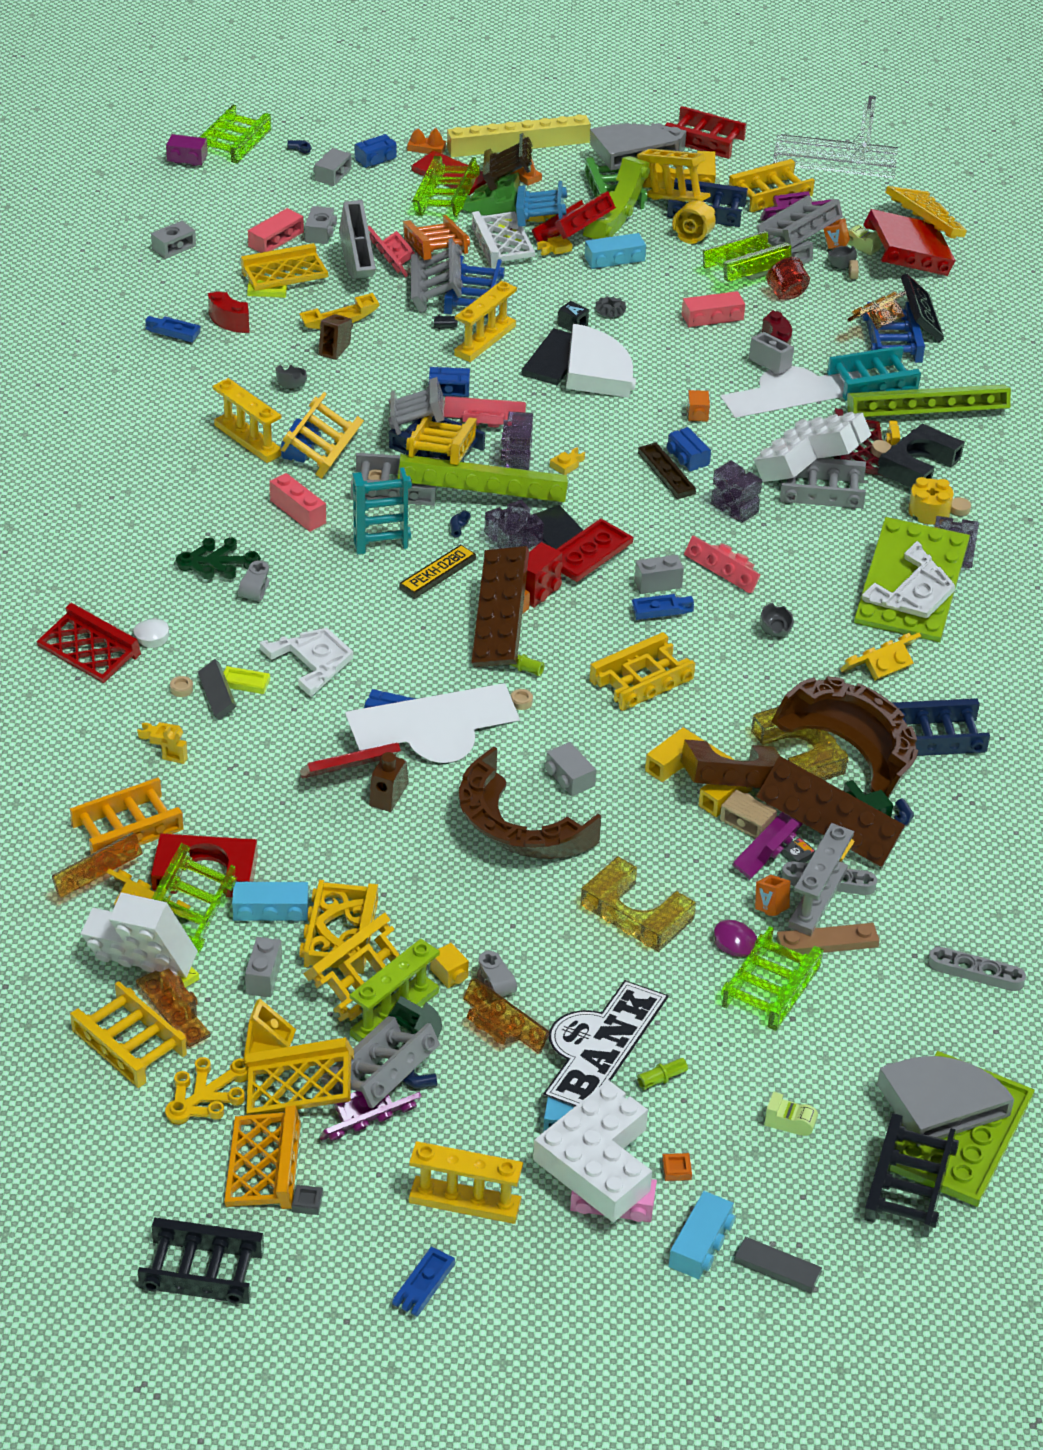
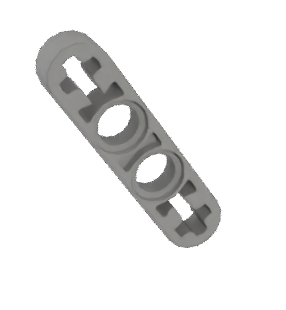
(848, 887)
(977, 965)

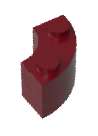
(778, 326)

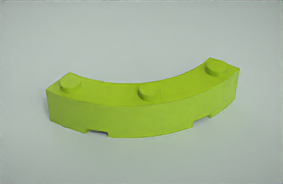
(631, 179)

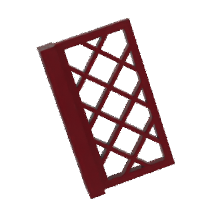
(876, 435)

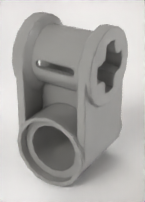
(255, 581)
(496, 974)

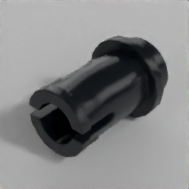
(445, 322)

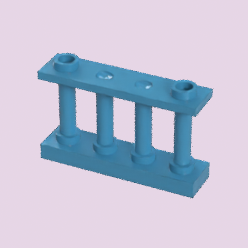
(540, 203)

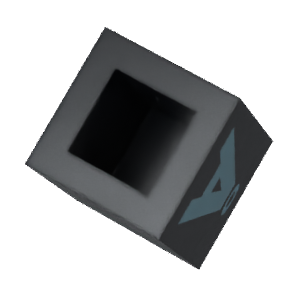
(572, 314)

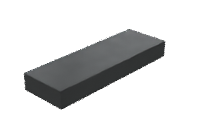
(217, 689)
(778, 1264)

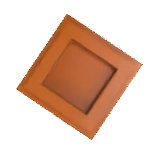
(677, 1167)

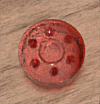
(788, 278)

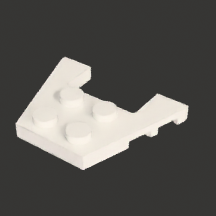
(920, 592)
(318, 650)

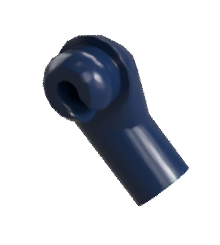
(301, 145)
(459, 521)
(905, 812)
(420, 1081)

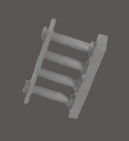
(801, 220)
(420, 275)
(416, 406)
(389, 464)
(831, 470)
(820, 879)
(380, 1045)

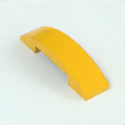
(363, 307)

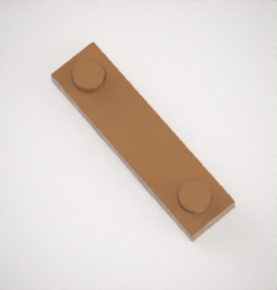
(831, 938)

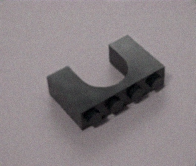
(923, 441)

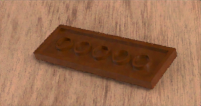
(500, 607)
(821, 803)

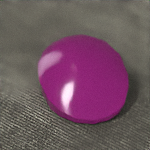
(734, 938)

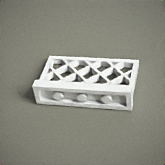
(489, 240)

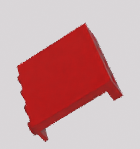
(911, 242)

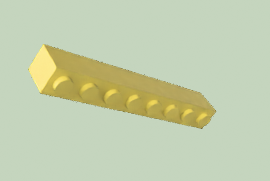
(499, 137)

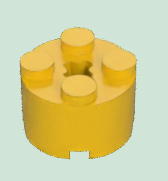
(694, 221)
(930, 499)

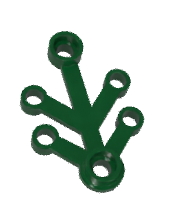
(192, 560)

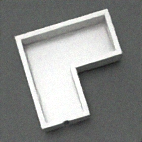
(810, 441)
(140, 935)
(589, 1151)

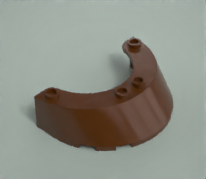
(858, 717)
(479, 801)

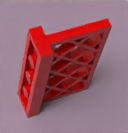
(100, 632)

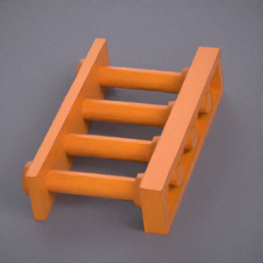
(434, 237)

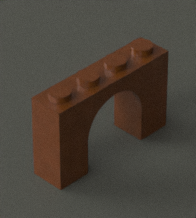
(710, 768)

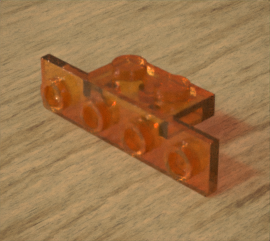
(882, 311)
(96, 865)
(174, 1004)
(502, 1018)

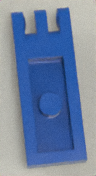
(424, 1281)

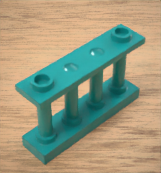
(877, 359)
(362, 504)

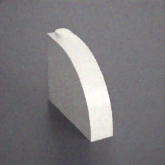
(598, 363)

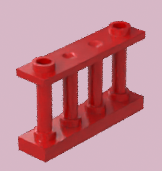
(716, 125)
(578, 216)

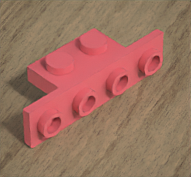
(395, 249)
(484, 410)
(724, 563)

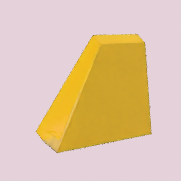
(267, 1030)

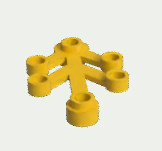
(182, 1109)

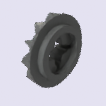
(605, 306)

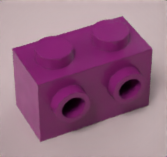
(186, 149)

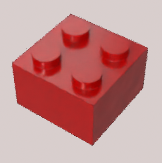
(543, 573)

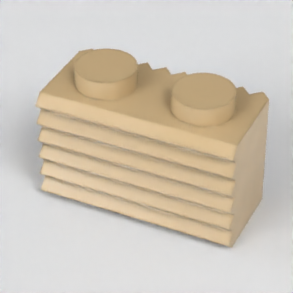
(747, 813)

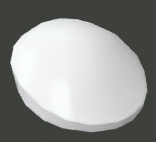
(151, 632)

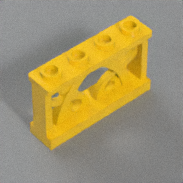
(363, 901)

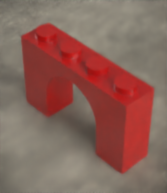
(224, 850)

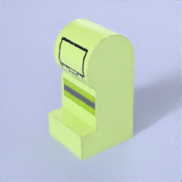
(864, 240)
(790, 1116)

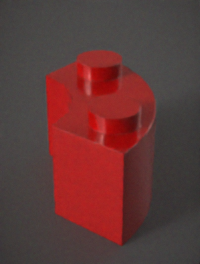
(228, 312)

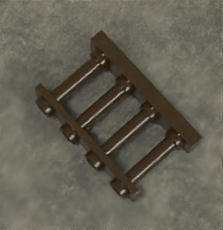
(501, 164)

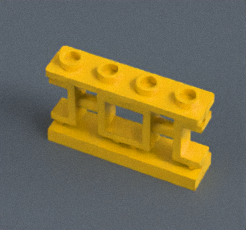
(636, 658)
(351, 951)

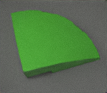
(496, 201)

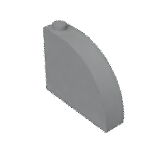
(627, 140)
(356, 240)
(943, 1095)

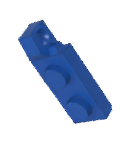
(173, 328)
(661, 606)

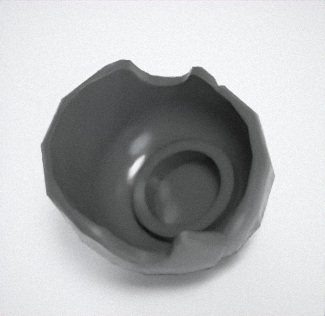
(841, 255)
(291, 377)
(776, 620)

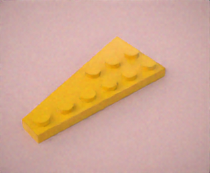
(926, 207)

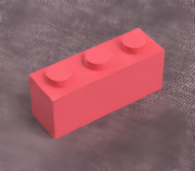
(275, 231)
(713, 309)
(297, 502)

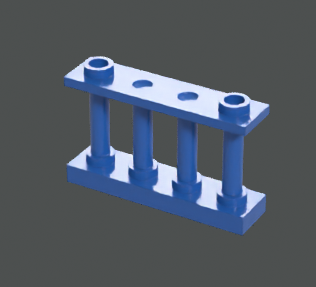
(451, 299)
(909, 325)

